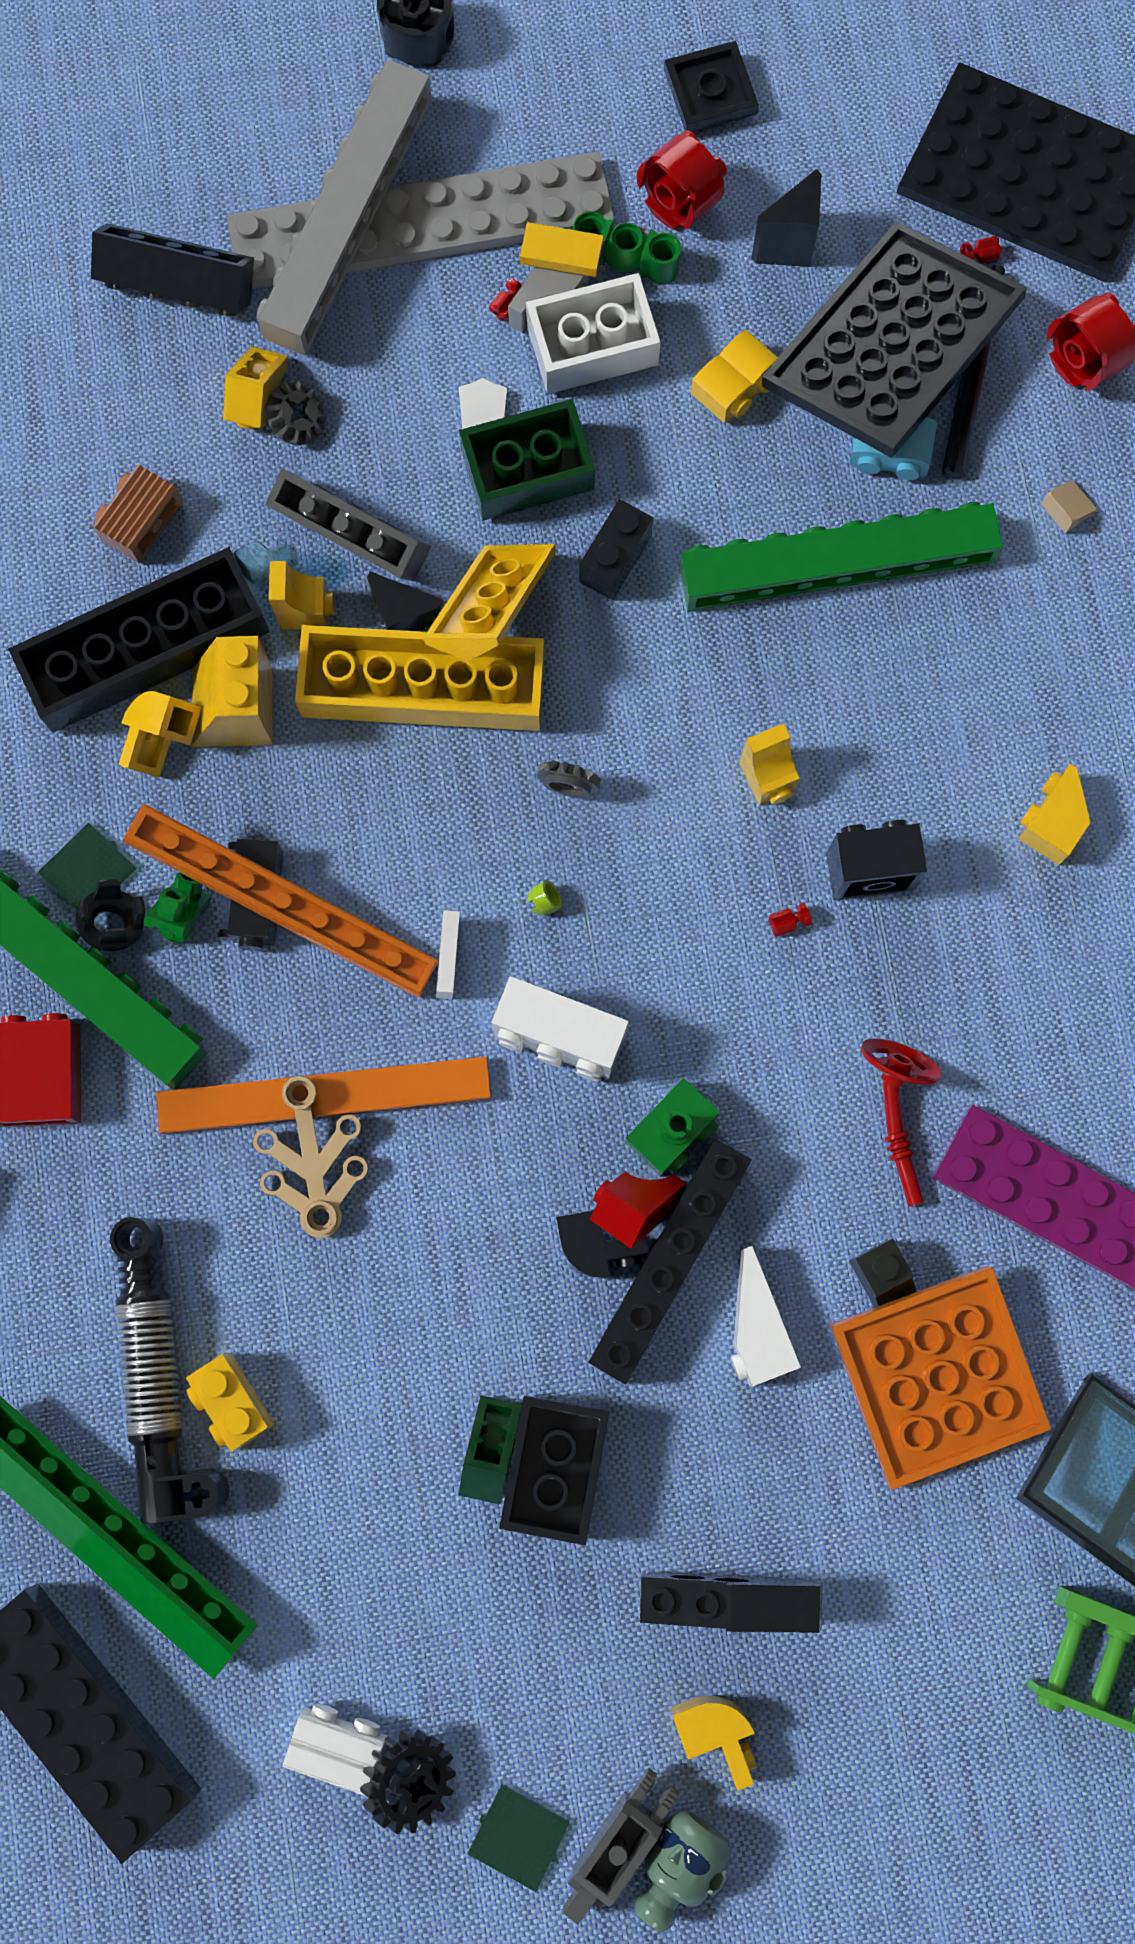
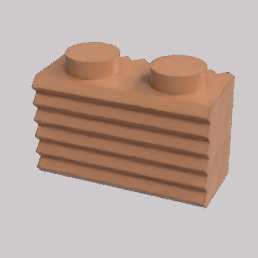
(137, 513)

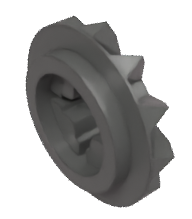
(279, 413)
(568, 779)

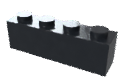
(171, 269)

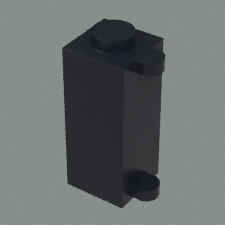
(244, 925)

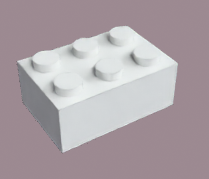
(593, 333)
(558, 1029)

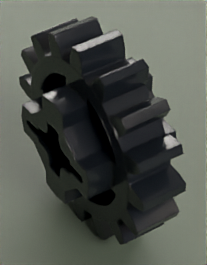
(407, 1781)

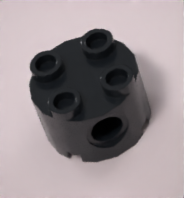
(416, 29)

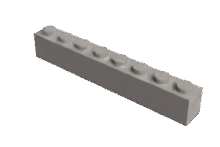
(345, 207)

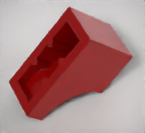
(635, 1206)

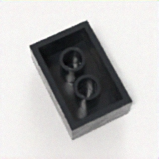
(554, 1470)

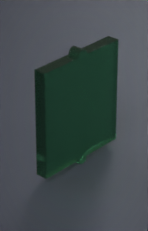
(83, 863)
(518, 1837)

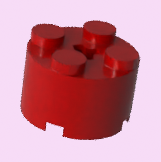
(682, 181)
(1092, 342)

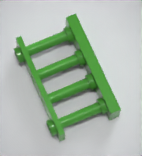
(1121, 1630)

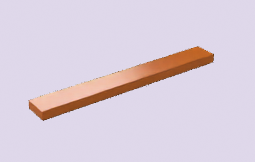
(280, 900)
(336, 1095)

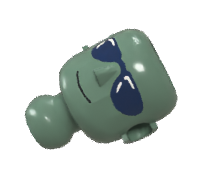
(684, 1869)

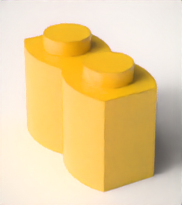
(733, 377)

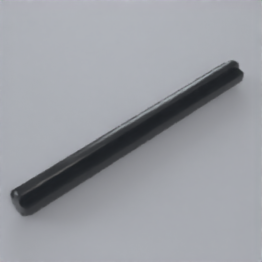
(966, 409)

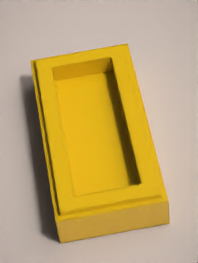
(561, 249)

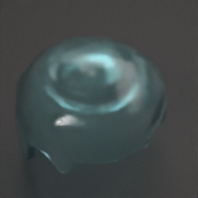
(255, 560)

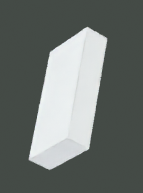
(447, 954)

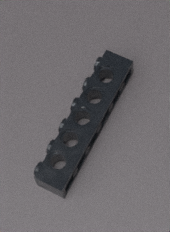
(669, 1261)

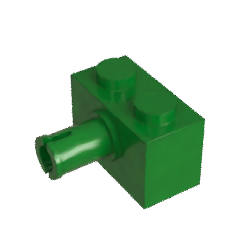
(672, 1128)

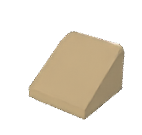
(1068, 505)

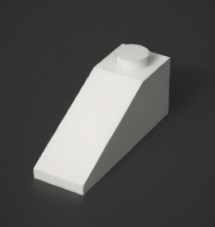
(759, 1331)

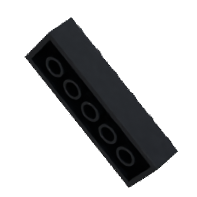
(136, 640)
(86, 1727)

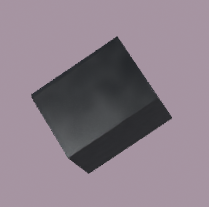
(790, 226)

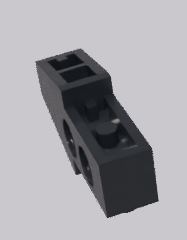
(731, 1602)

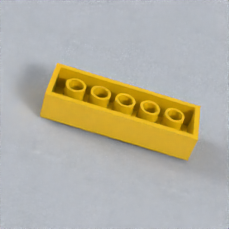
(402, 680)

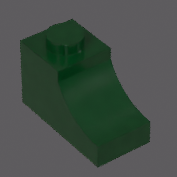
(490, 1450)

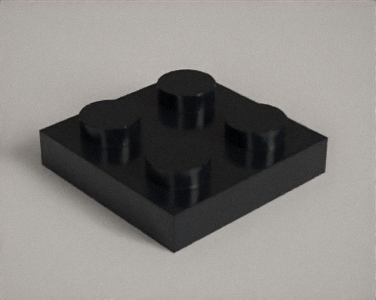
(711, 87)

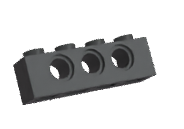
(348, 525)

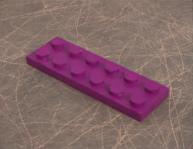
(1042, 1193)

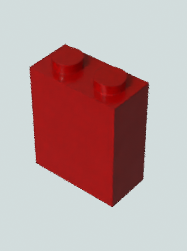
(40, 1071)

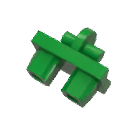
(178, 909)

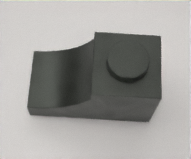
(884, 1273)

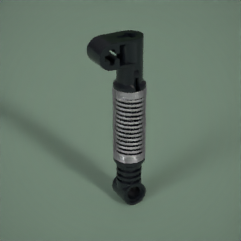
(149, 1377)

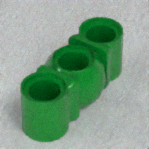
(644, 252)

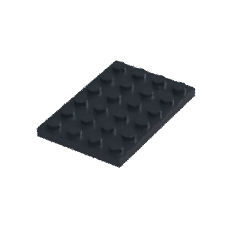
(1026, 171)
(893, 338)

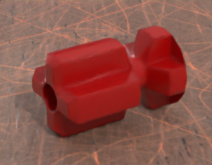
(984, 250)
(500, 304)
(786, 921)

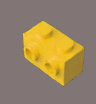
(229, 1402)

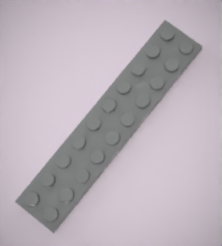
(440, 215)

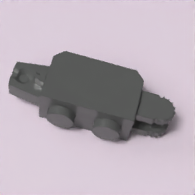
(617, 1848)

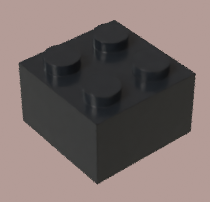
(876, 860)

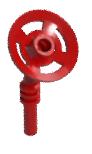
(896, 1071)

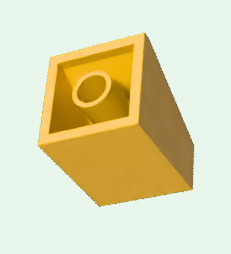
(235, 694)

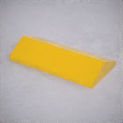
(488, 599)

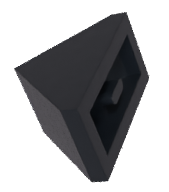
(402, 605)

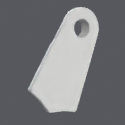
(481, 402)

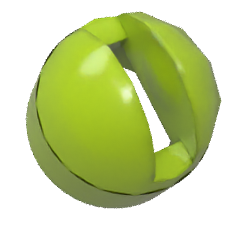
(545, 898)

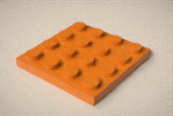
(940, 1377)

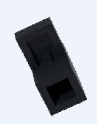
(586, 1250)

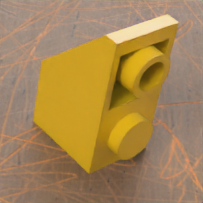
(1060, 818)

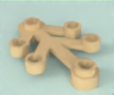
(312, 1164)

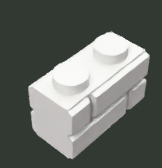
(333, 1747)

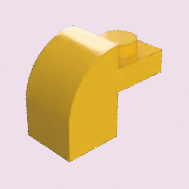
(153, 724)
(715, 1723)

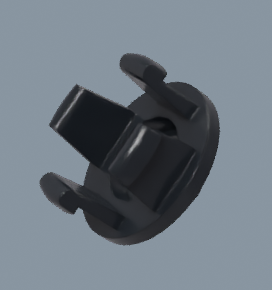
(110, 898)

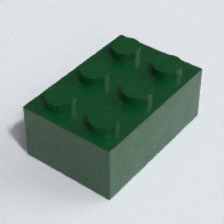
(527, 459)

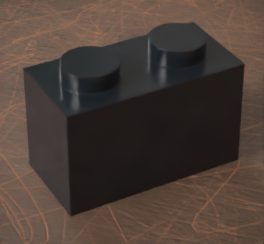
(615, 549)

